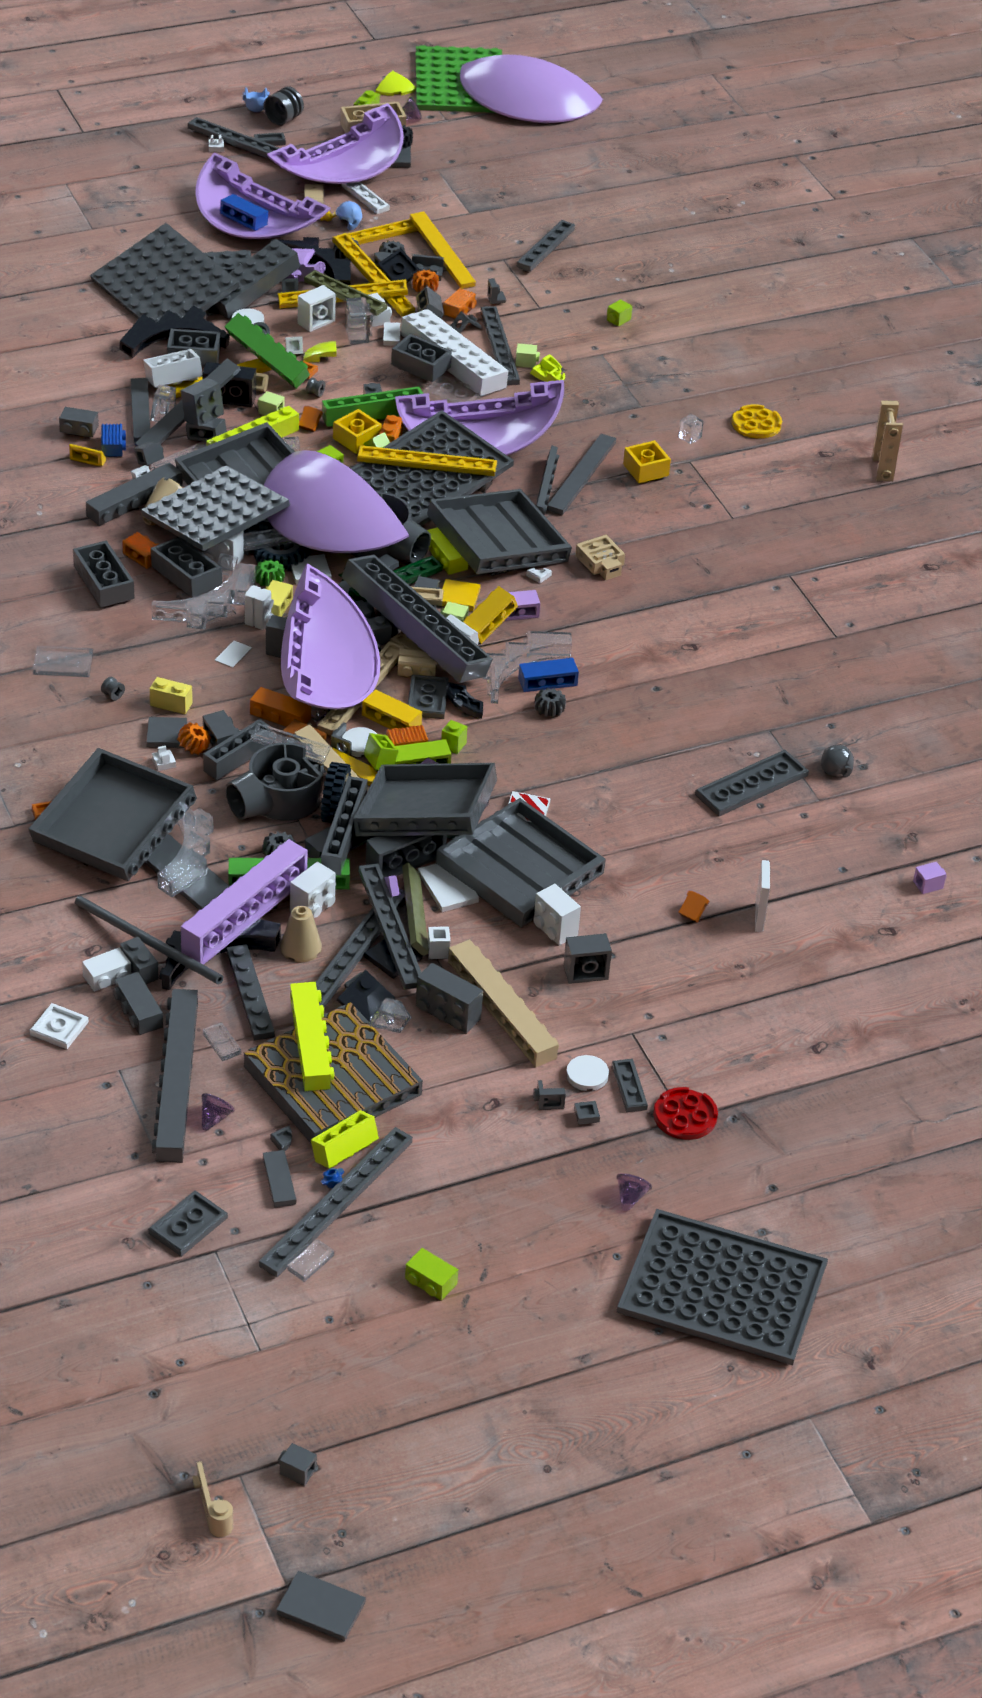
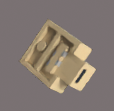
(601, 557)

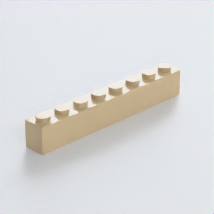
(504, 1003)

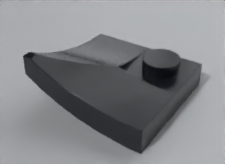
(365, 994)

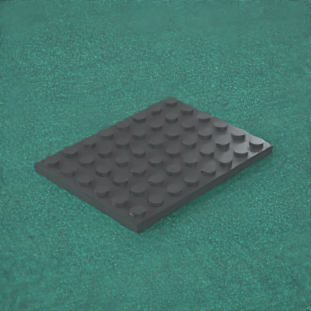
(164, 275)
(418, 486)
(723, 1286)

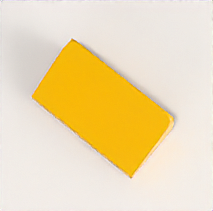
(86, 455)

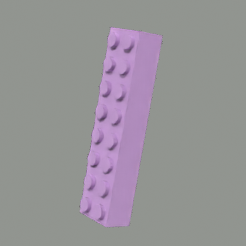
(243, 903)

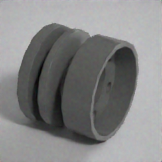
(283, 105)

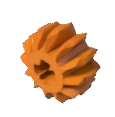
(425, 278)
(194, 738)

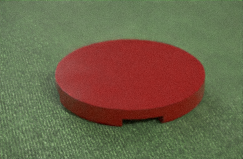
(685, 1113)

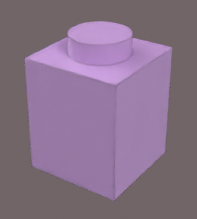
(929, 877)

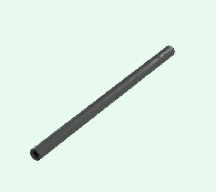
(149, 940)

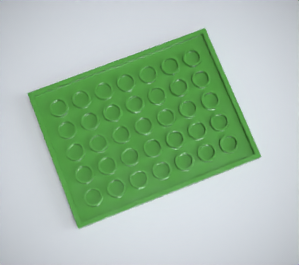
(439, 78)

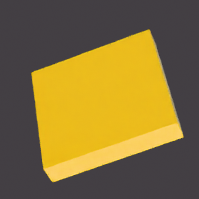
(461, 593)

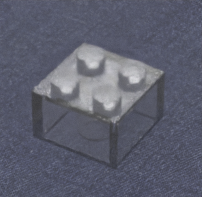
(358, 320)

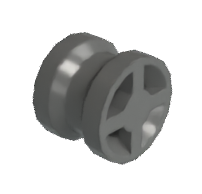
(315, 387)
(112, 688)

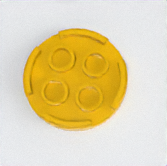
(756, 421)

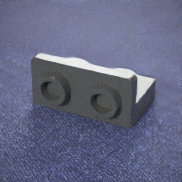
(430, 263)

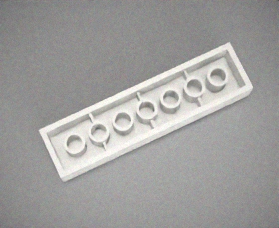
(467, 360)

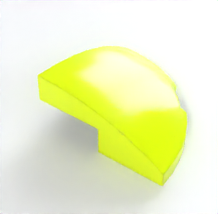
(395, 84)
(323, 349)
(548, 370)

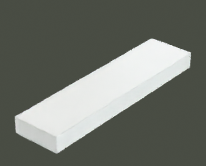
(367, 197)

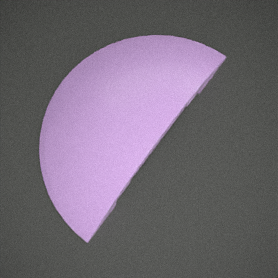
(528, 89)
(352, 156)
(222, 178)
(502, 422)
(330, 506)
(327, 646)

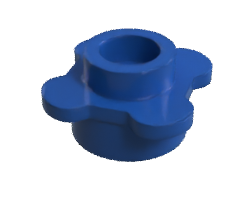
(332, 1177)

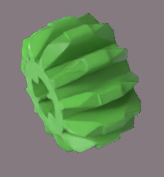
(268, 571)

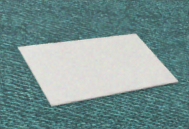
(233, 653)

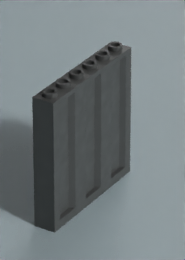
(248, 452)
(499, 531)
(516, 858)

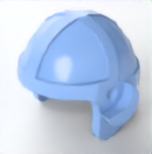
(255, 100)
(351, 212)

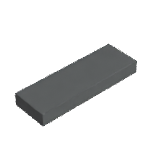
(629, 1085)
(279, 1178)

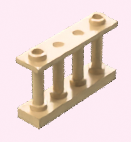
(887, 440)

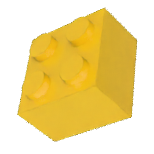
(355, 429)
(646, 461)

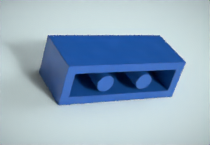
(244, 212)
(548, 674)

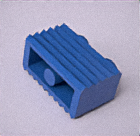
(113, 440)

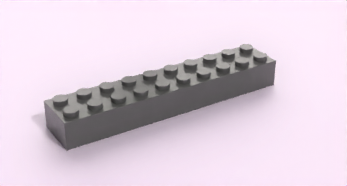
(417, 618)

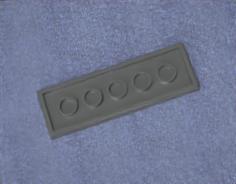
(751, 783)
(198, 893)

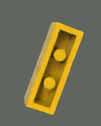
(491, 613)
(390, 711)

